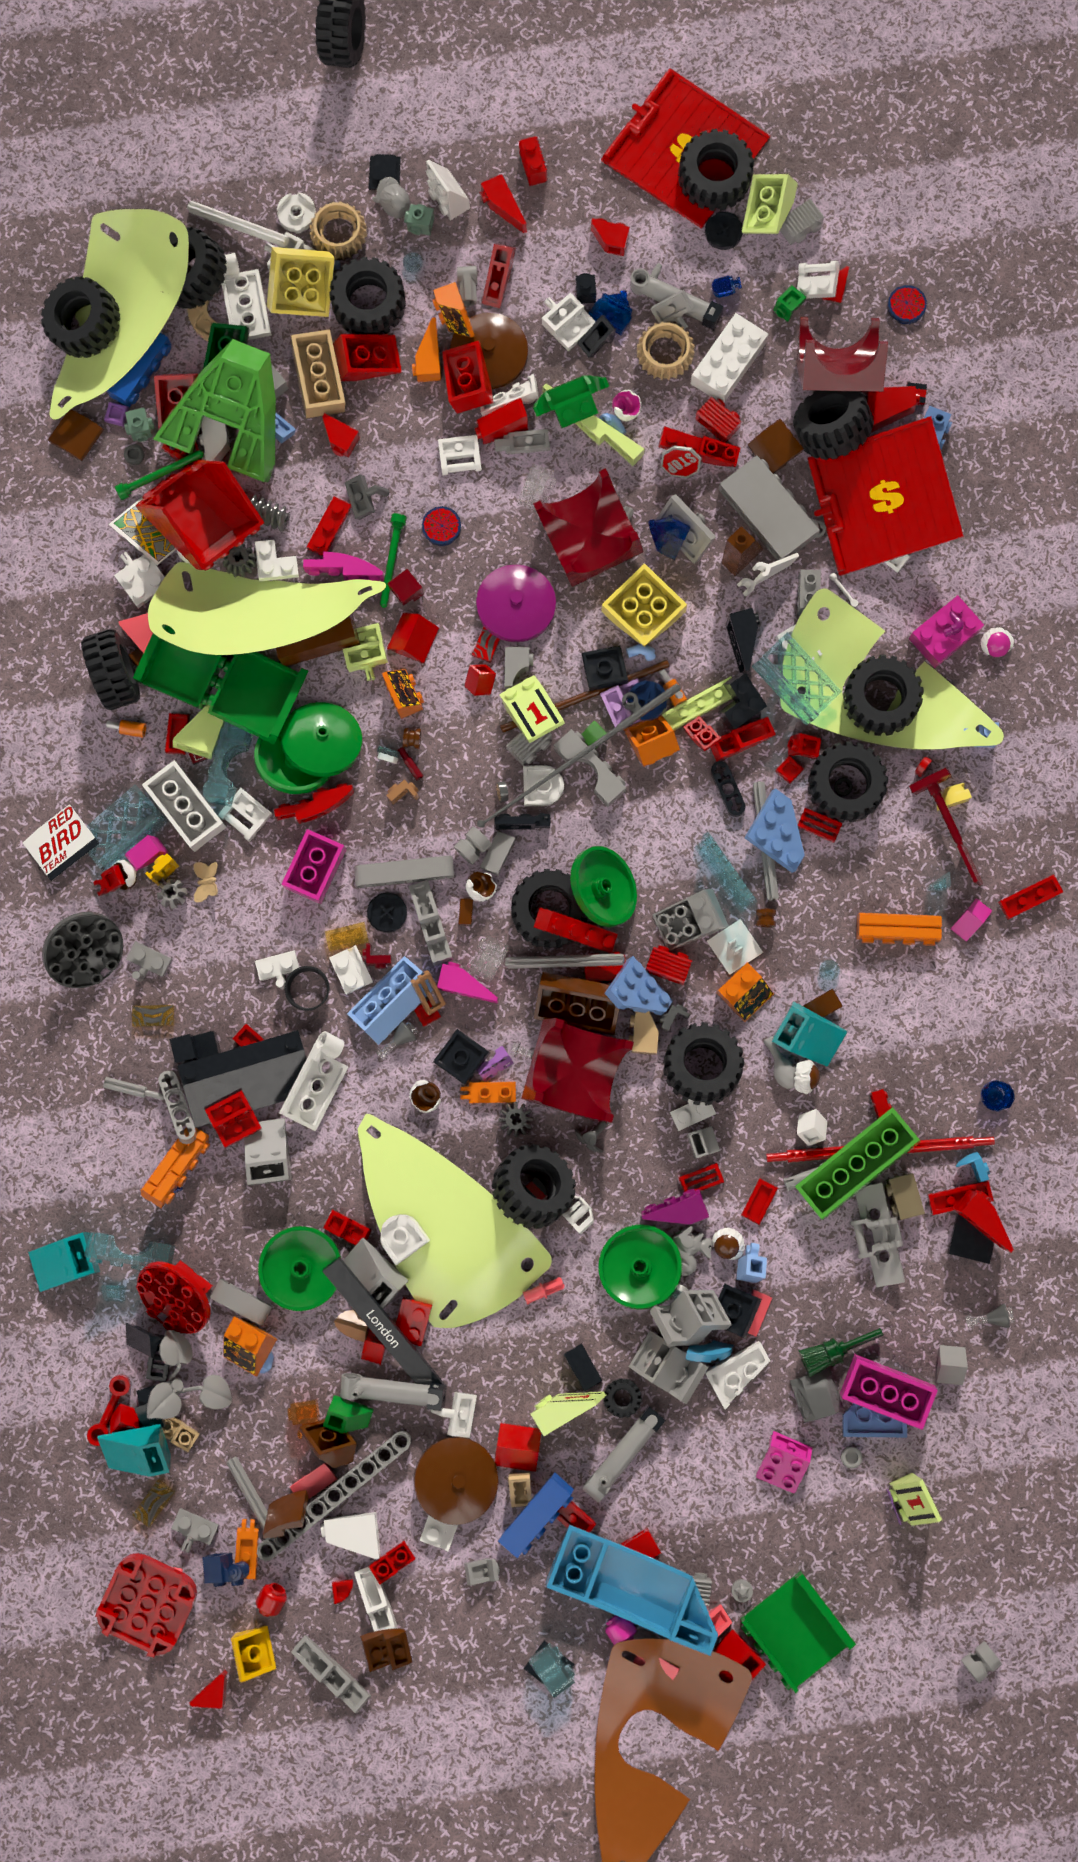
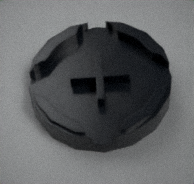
(723, 230)
(387, 912)

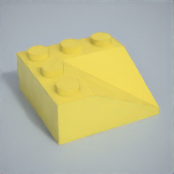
(300, 282)
(644, 606)

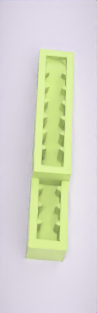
(601, 431)

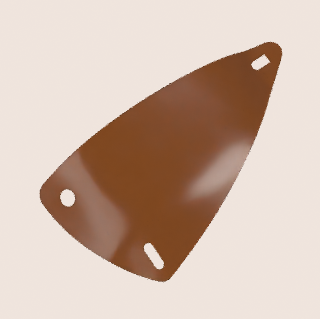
(631, 1804)

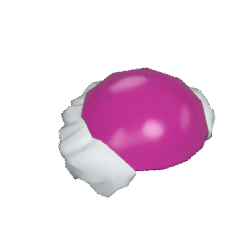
(626, 405)
(997, 642)

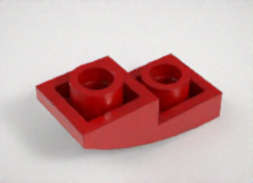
(701, 733)
(391, 1562)

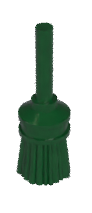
(832, 1352)

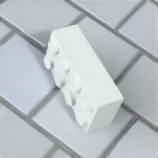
(729, 358)
(184, 806)

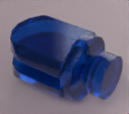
(725, 286)

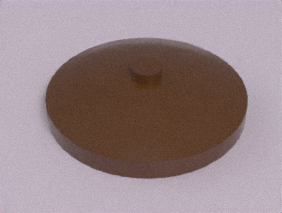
(502, 346)
(455, 1480)

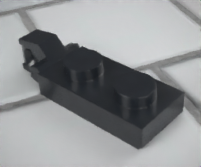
(522, 822)

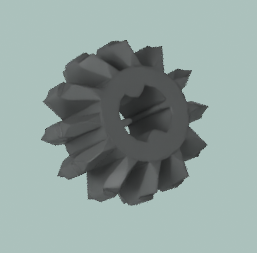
(242, 566)
(509, 1121)

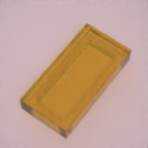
(346, 936)

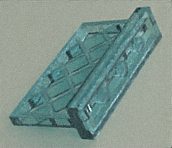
(788, 691)
(147, 827)
(725, 873)

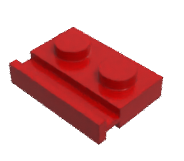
(413, 1320)

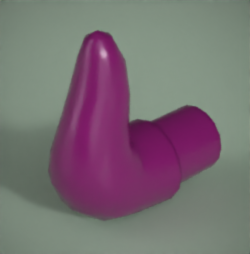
(956, 627)

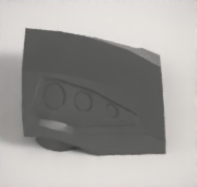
(817, 1395)

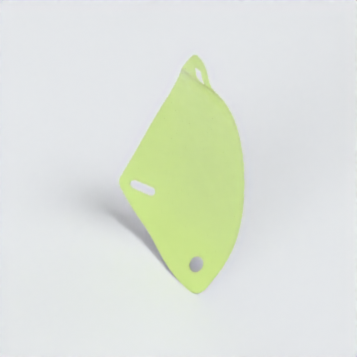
(248, 615)

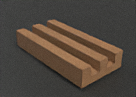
(421, 980)

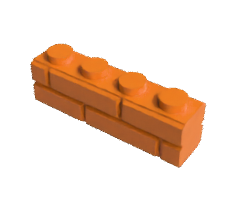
(899, 928)
(173, 1169)

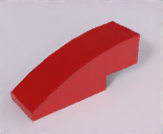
(743, 739)

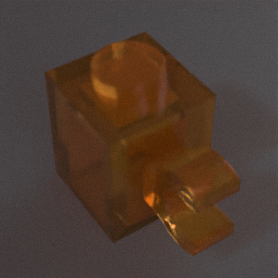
(303, 1413)

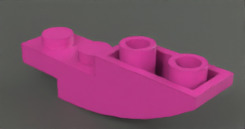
(338, 563)

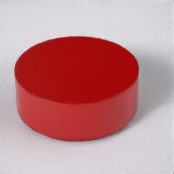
(923, 766)

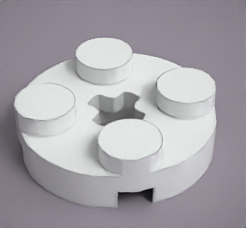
(295, 202)

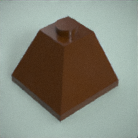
(329, 1445)

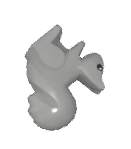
(689, 1246)

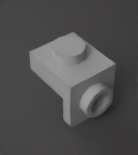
(481, 1571)

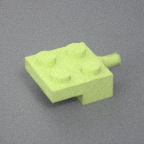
(369, 652)

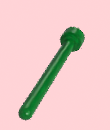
(125, 490)
(397, 522)

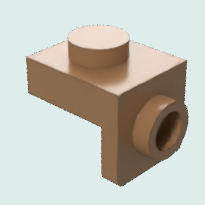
(396, 792)

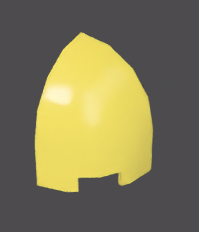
(955, 795)

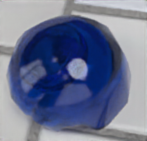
(999, 1090)

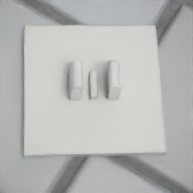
(734, 946)

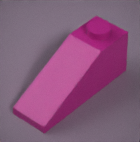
(460, 982)

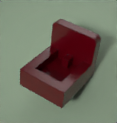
(378, 961)

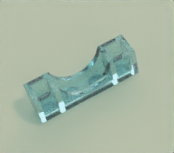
(218, 786)
(103, 1247)

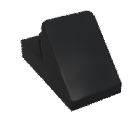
(600, 333)
(141, 1410)

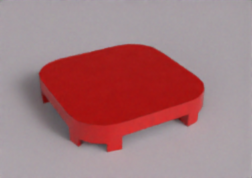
(146, 1604)

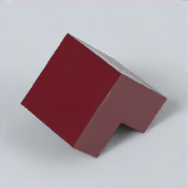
(406, 587)

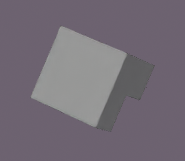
(703, 1142)
(951, 1365)

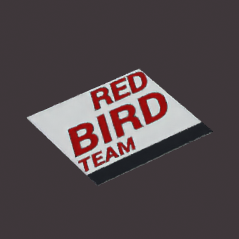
(60, 842)

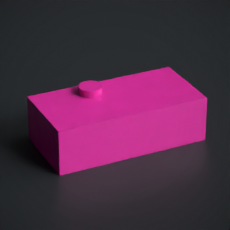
(888, 1392)

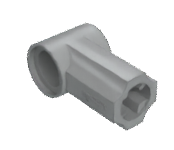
(467, 283)

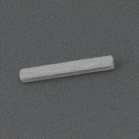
(248, 1490)

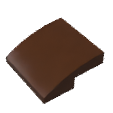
(75, 434)
(776, 446)
(285, 1514)
(386, 1648)

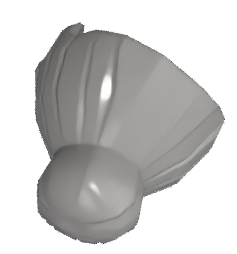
(392, 198)

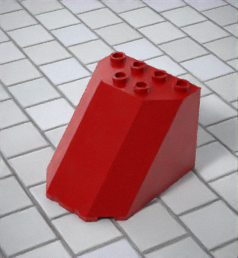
(201, 512)

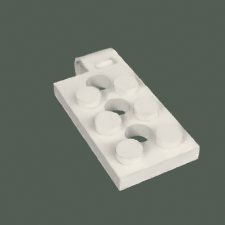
(253, 290)
(325, 1049)

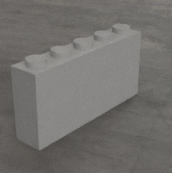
(769, 509)

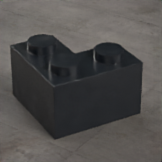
(746, 701)
(191, 1048)

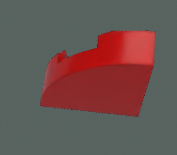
(341, 1590)

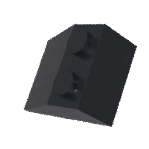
(742, 632)

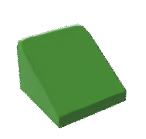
(593, 733)

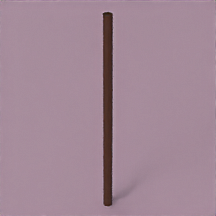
(590, 694)

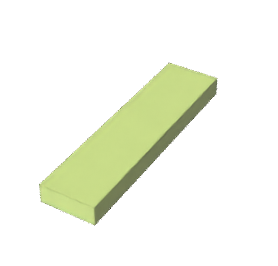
(697, 705)

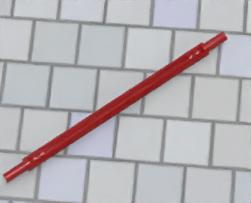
(924, 1146)

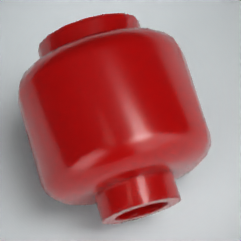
(271, 1599)

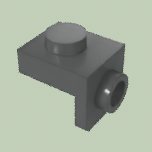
(668, 1018)

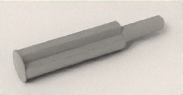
(130, 1088)

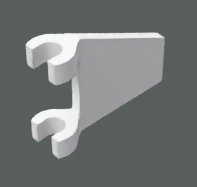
(767, 571)

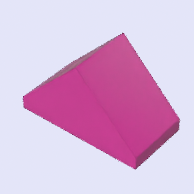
(146, 852)
(971, 919)

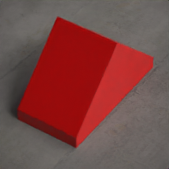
(213, 1694)

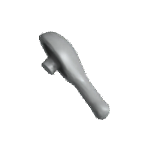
(783, 1069)

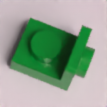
(789, 303)

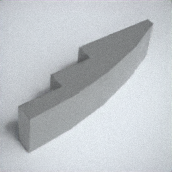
(430, 923)
(331, 1674)

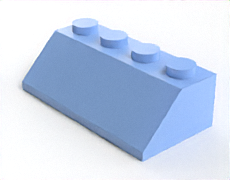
(388, 1001)

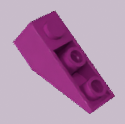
(682, 1210)

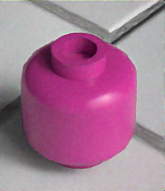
(620, 1629)

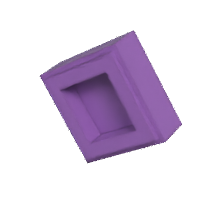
(116, 414)

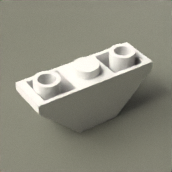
(214, 439)

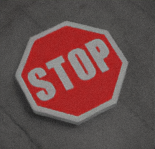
(680, 461)

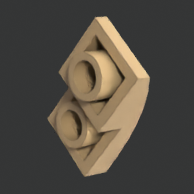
(180, 1433)

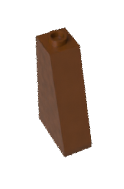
(740, 551)

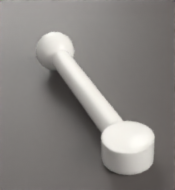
(853, 602)

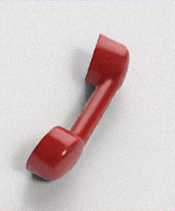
(119, 1387)

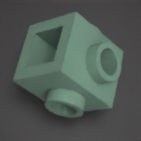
(419, 219)
(139, 425)

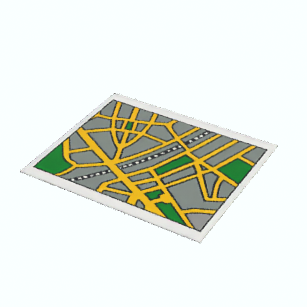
(142, 534)

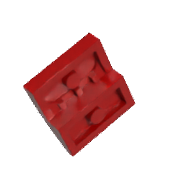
(233, 1119)

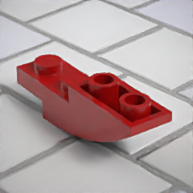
(709, 449)
(324, 802)

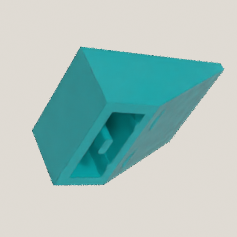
(809, 1035)
(62, 1262)
(137, 1451)

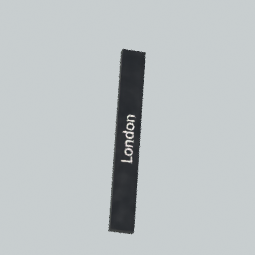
(380, 1323)

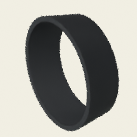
(293, 974)

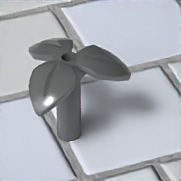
(591, 1137)

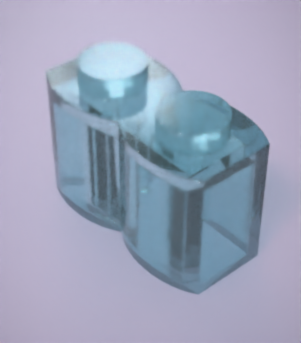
(552, 1670)

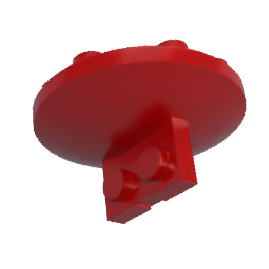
(177, 1294)

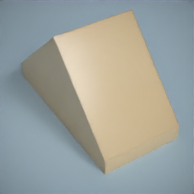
(520, 1488)

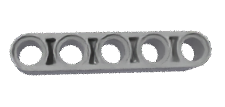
(406, 870)

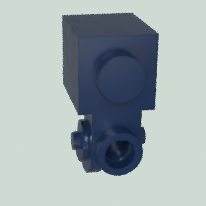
(219, 1569)

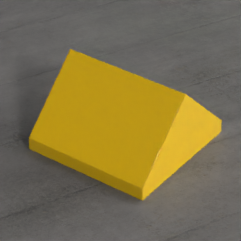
(253, 1653)

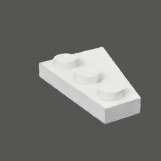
(527, 392)
(736, 1372)

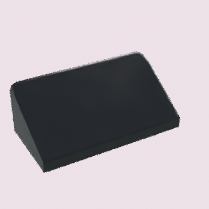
(142, 1340)
(582, 1367)

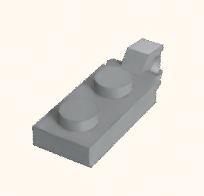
(524, 442)

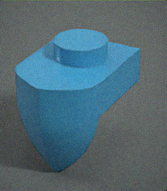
(980, 1169)

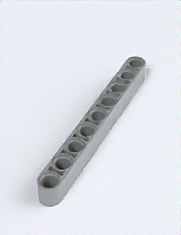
(344, 1490)

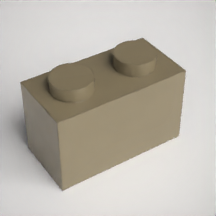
(904, 1197)

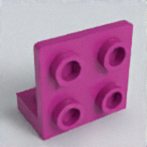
(785, 1462)

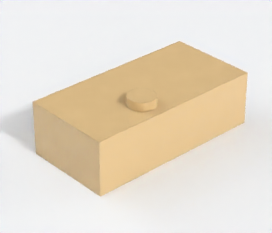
(317, 373)

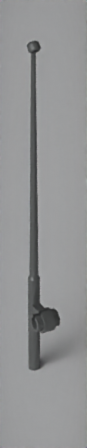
(637, 712)

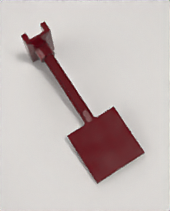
(932, 784)

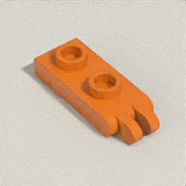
(490, 1092)
(246, 1546)

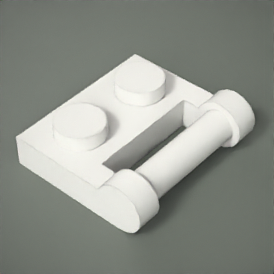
(818, 285)
(457, 449)
(248, 808)

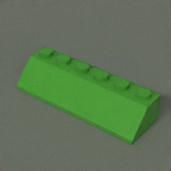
(857, 1163)

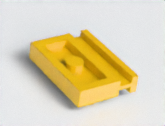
(163, 868)

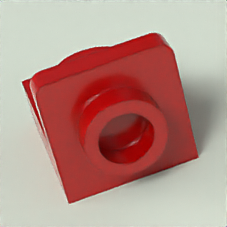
(804, 746)

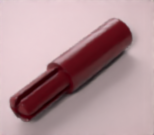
(411, 765)

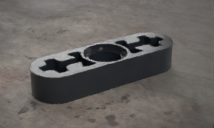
(728, 804)

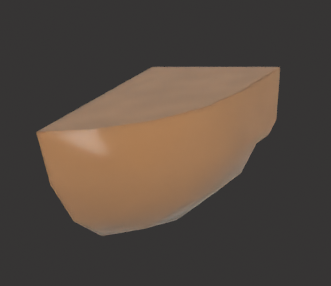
(352, 1325)

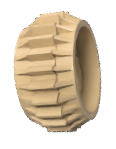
(335, 211)
(666, 330)

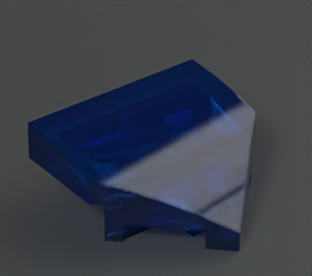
(615, 309)
(668, 535)

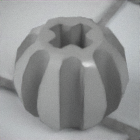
(174, 899)

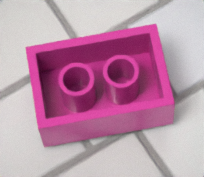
(930, 637)
(314, 866)

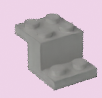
(690, 1317)
(667, 1367)

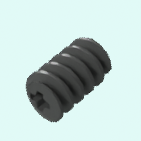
(271, 515)

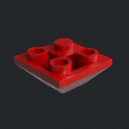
(738, 1650)

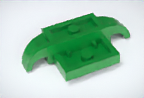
(571, 400)

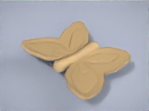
(208, 883)

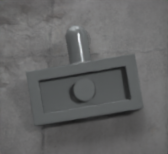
(361, 495)

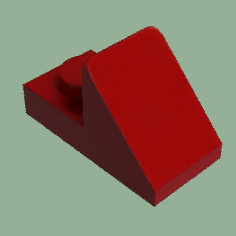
(373, 1349)

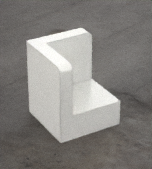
(812, 1127)

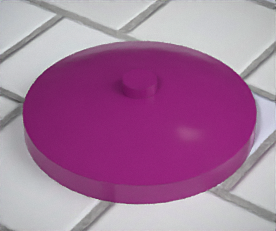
(516, 603)

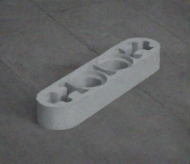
(179, 1106)

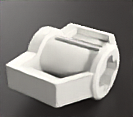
(576, 1212)

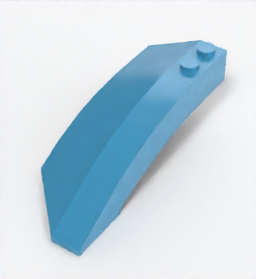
(632, 1588)

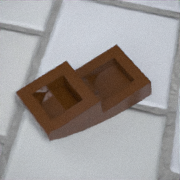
(824, 1004)

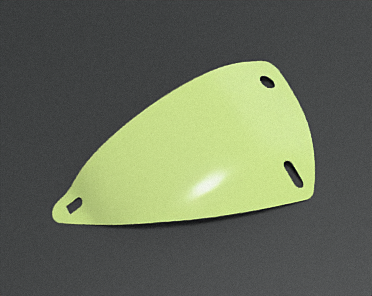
(135, 275)
(844, 644)
(471, 1246)

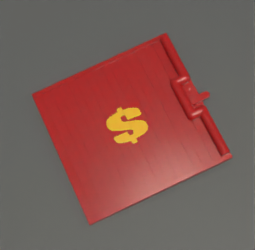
(656, 136)
(886, 498)

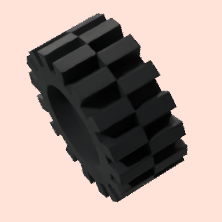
(622, 1411)

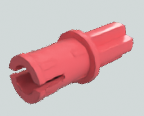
(543, 1290)

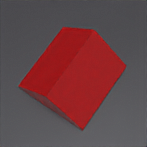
(413, 637)
(518, 1447)

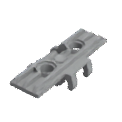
(885, 1235)

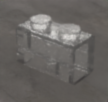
(537, 486)
(488, 959)

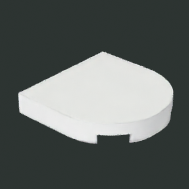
(547, 792)
(402, 1237)

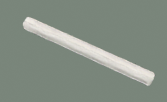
(238, 224)

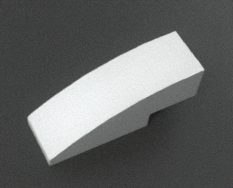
(375, 1601)

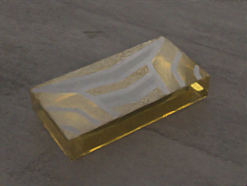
(153, 1015)
(153, 1503)

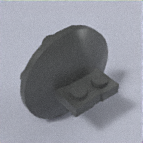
(81, 949)

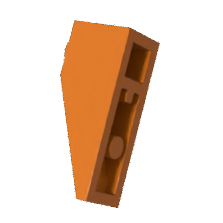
(427, 357)

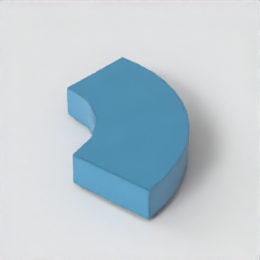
(709, 1352)

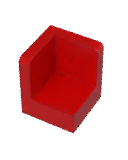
(480, 680)
(123, 1419)

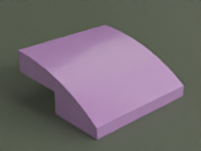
(613, 702)

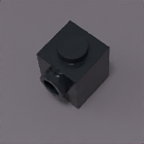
(585, 288)

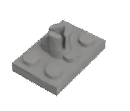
(698, 537)

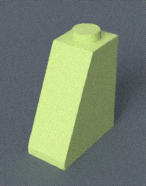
(200, 734)

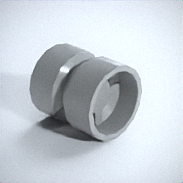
(472, 845)
(981, 1662)

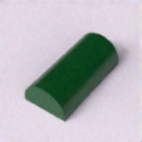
(221, 336)

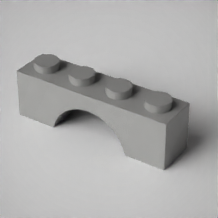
(609, 786)

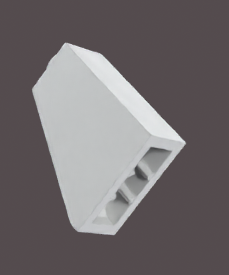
(354, 1533)

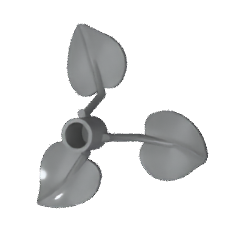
(164, 1397)

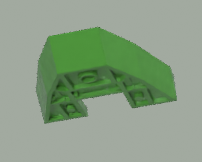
(236, 392)

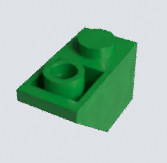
(347, 1415)

